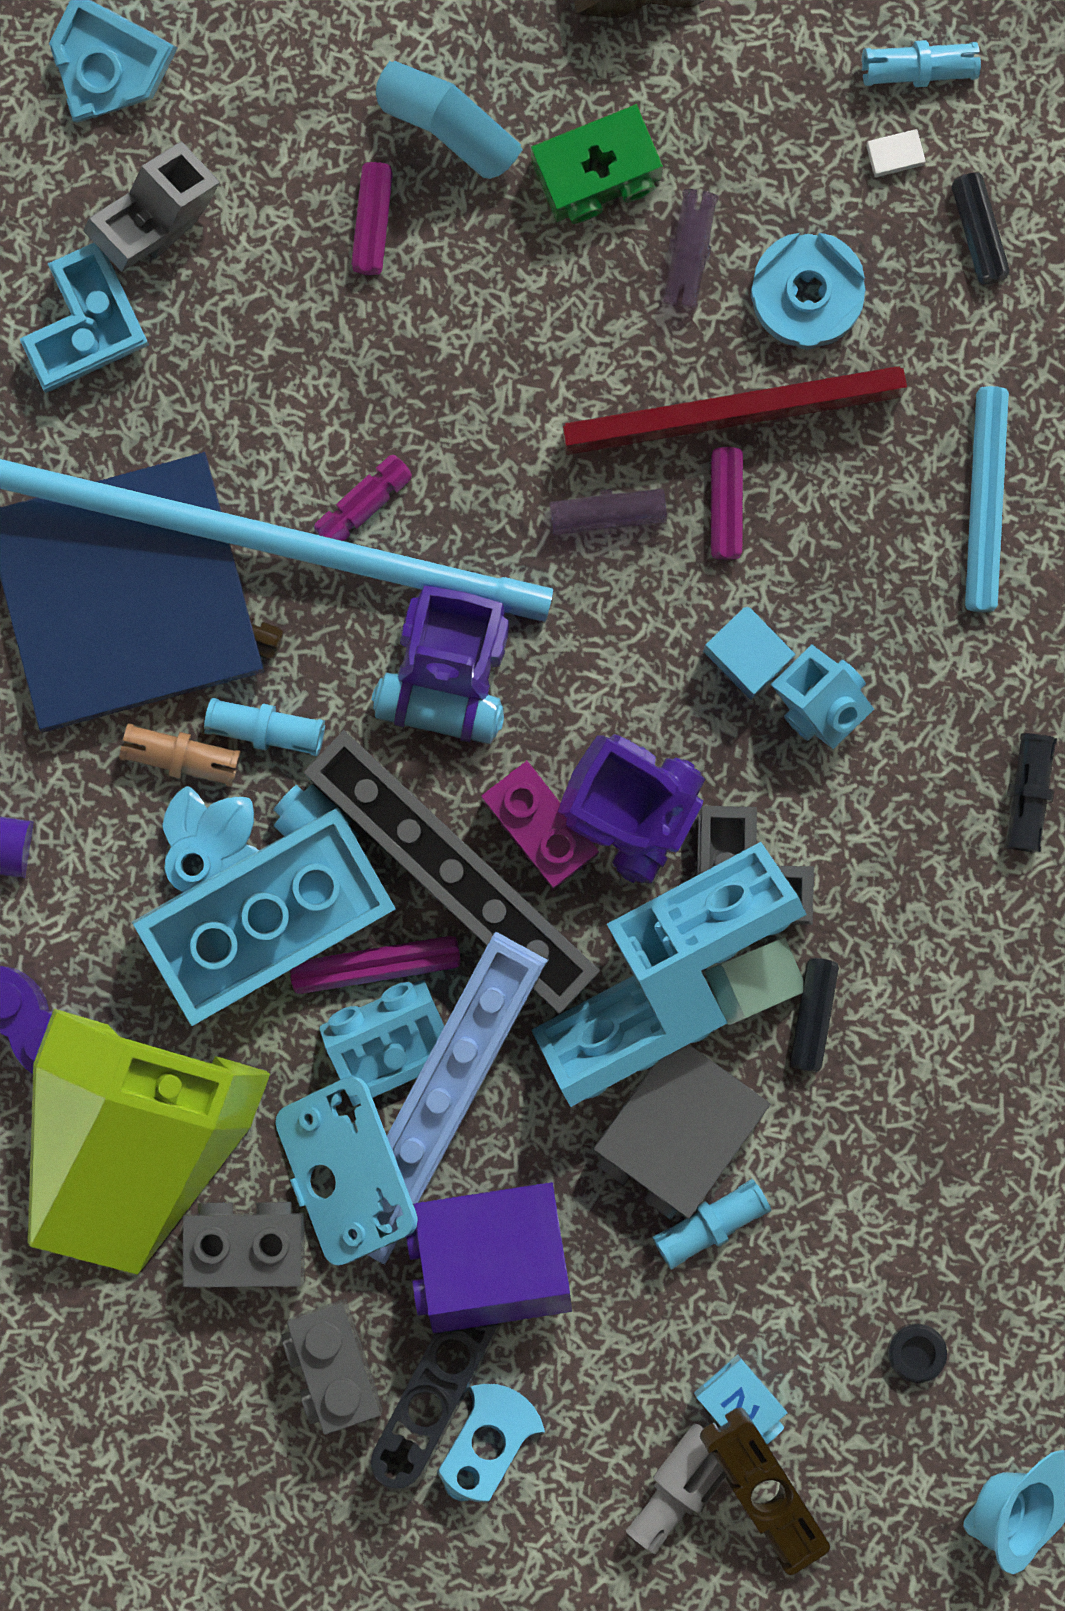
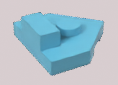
(106, 60)

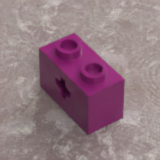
(532, 820)

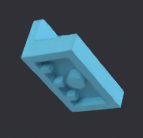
(384, 1039)

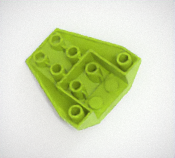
(125, 1139)

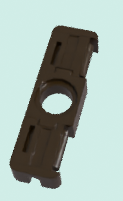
(782, 1519)

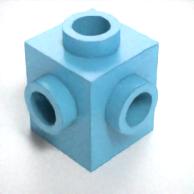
(831, 704)

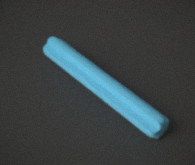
(986, 499)

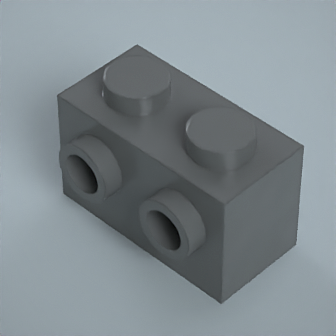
(243, 1247)
(334, 1367)

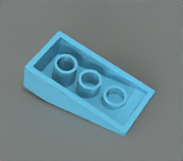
(263, 916)

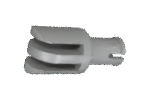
(682, 1485)

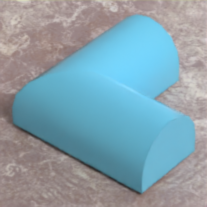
(449, 116)
(99, 326)

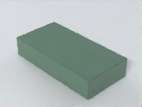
(755, 981)

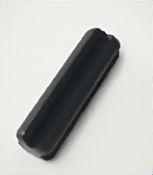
(980, 228)
(814, 1014)

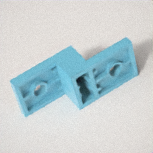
(667, 996)

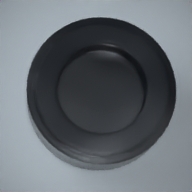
(917, 1352)

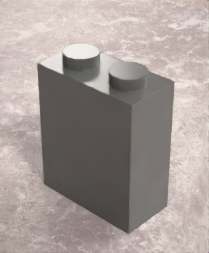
(679, 1130)

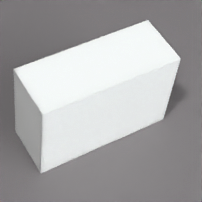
(895, 153)

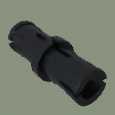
(1030, 792)

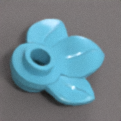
(212, 832)

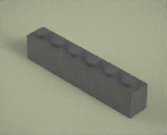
(446, 865)

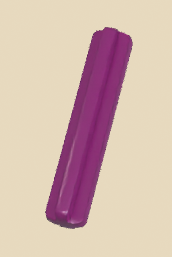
(376, 964)

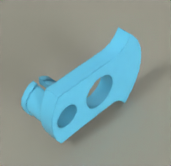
(508, 1414)

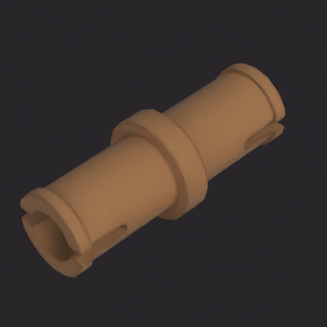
(179, 755)

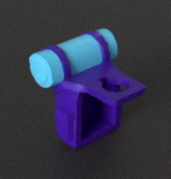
(446, 666)

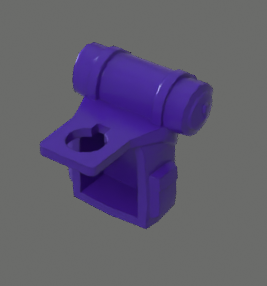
(632, 804)

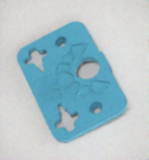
(361, 1167)

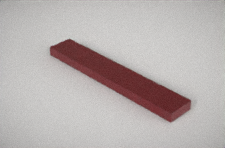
(734, 410)

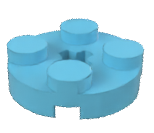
(808, 257)

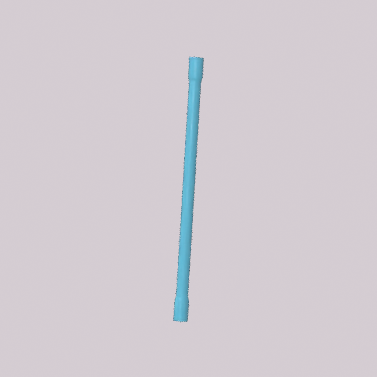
(517, 596)

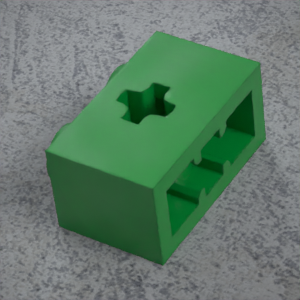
(616, 142)

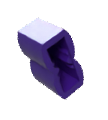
(22, 1014)

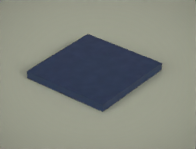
(120, 606)

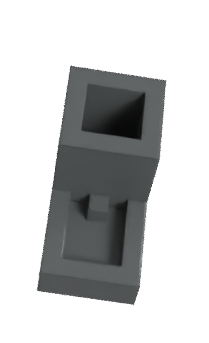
(158, 209)

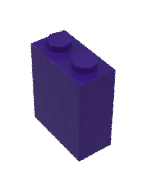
(490, 1258)

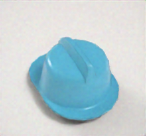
(1020, 1512)

